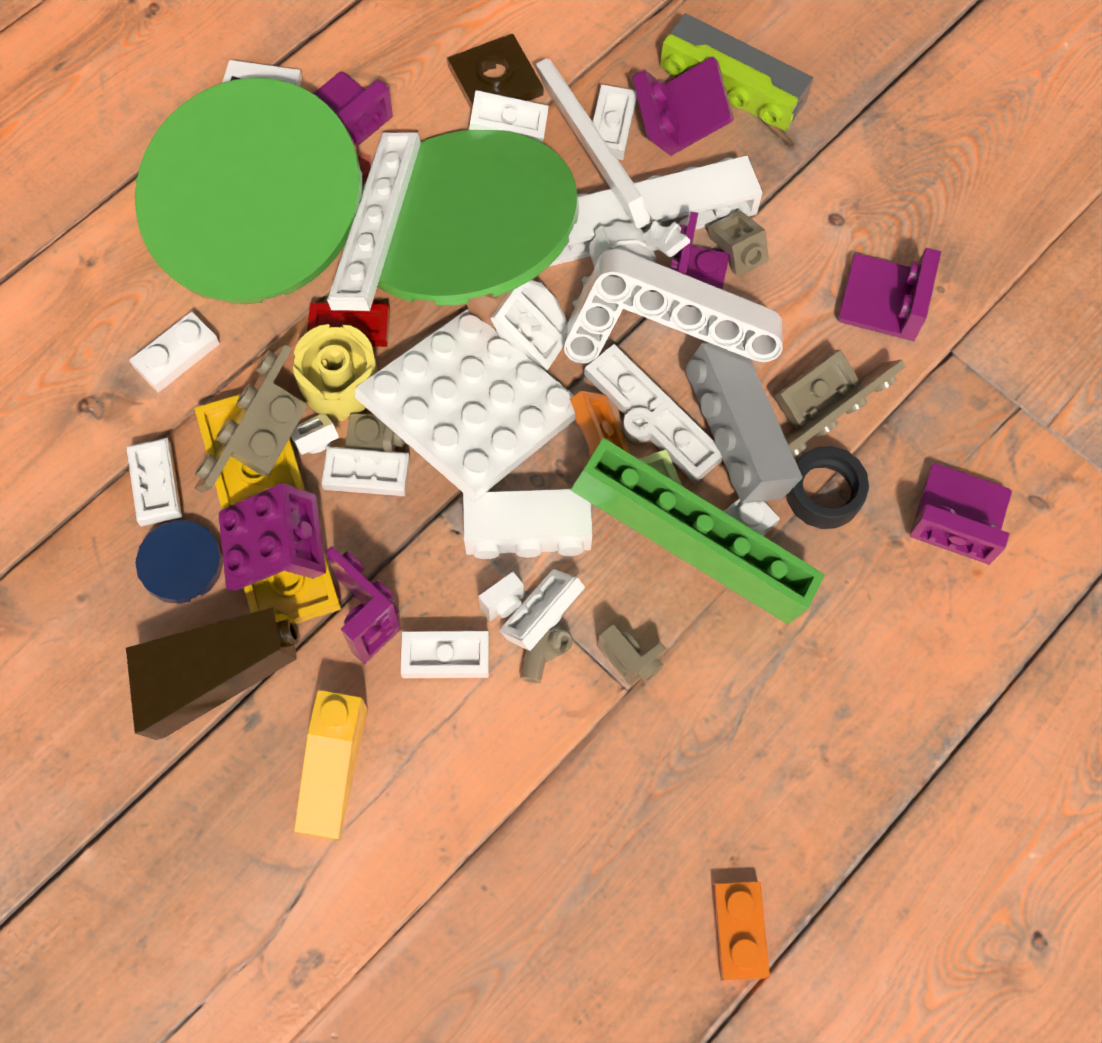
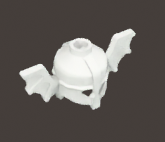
(635, 241)

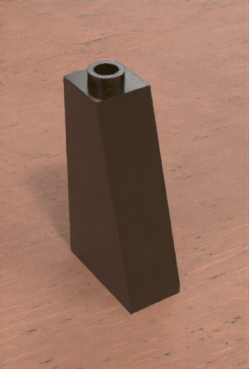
(203, 667)

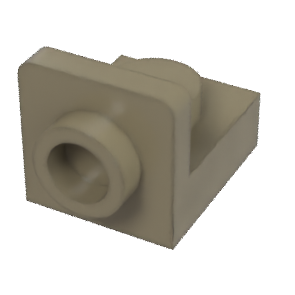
(742, 240)
(371, 434)
(623, 654)

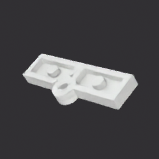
(653, 414)

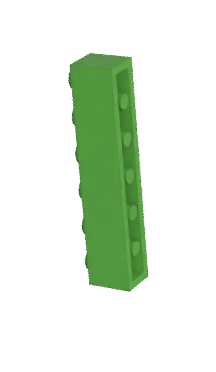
(698, 532)

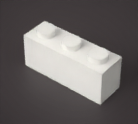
(527, 523)

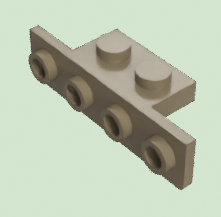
(826, 393)
(260, 427)

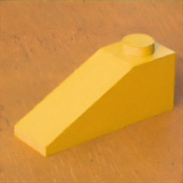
(329, 763)

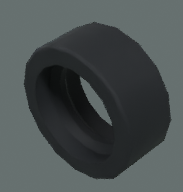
(849, 468)

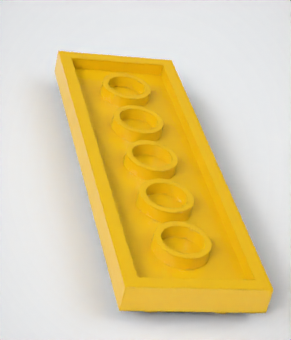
(287, 592)

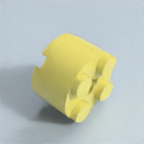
(331, 366)

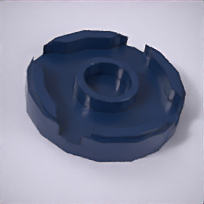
(179, 561)

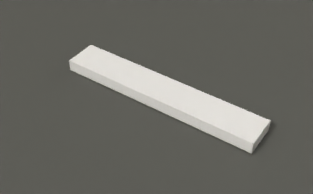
(594, 144)
(374, 223)

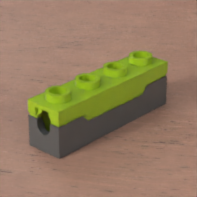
(750, 76)

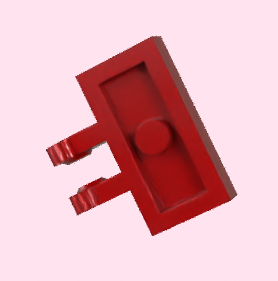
(371, 323)

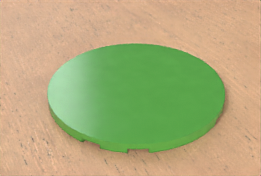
(248, 190)
(479, 217)

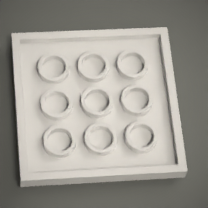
(468, 403)

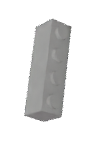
(742, 424)

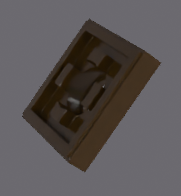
(518, 83)

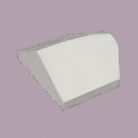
(532, 323)

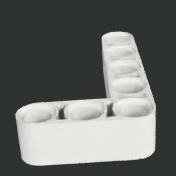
(669, 308)

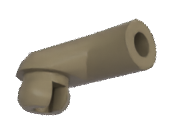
(551, 645)

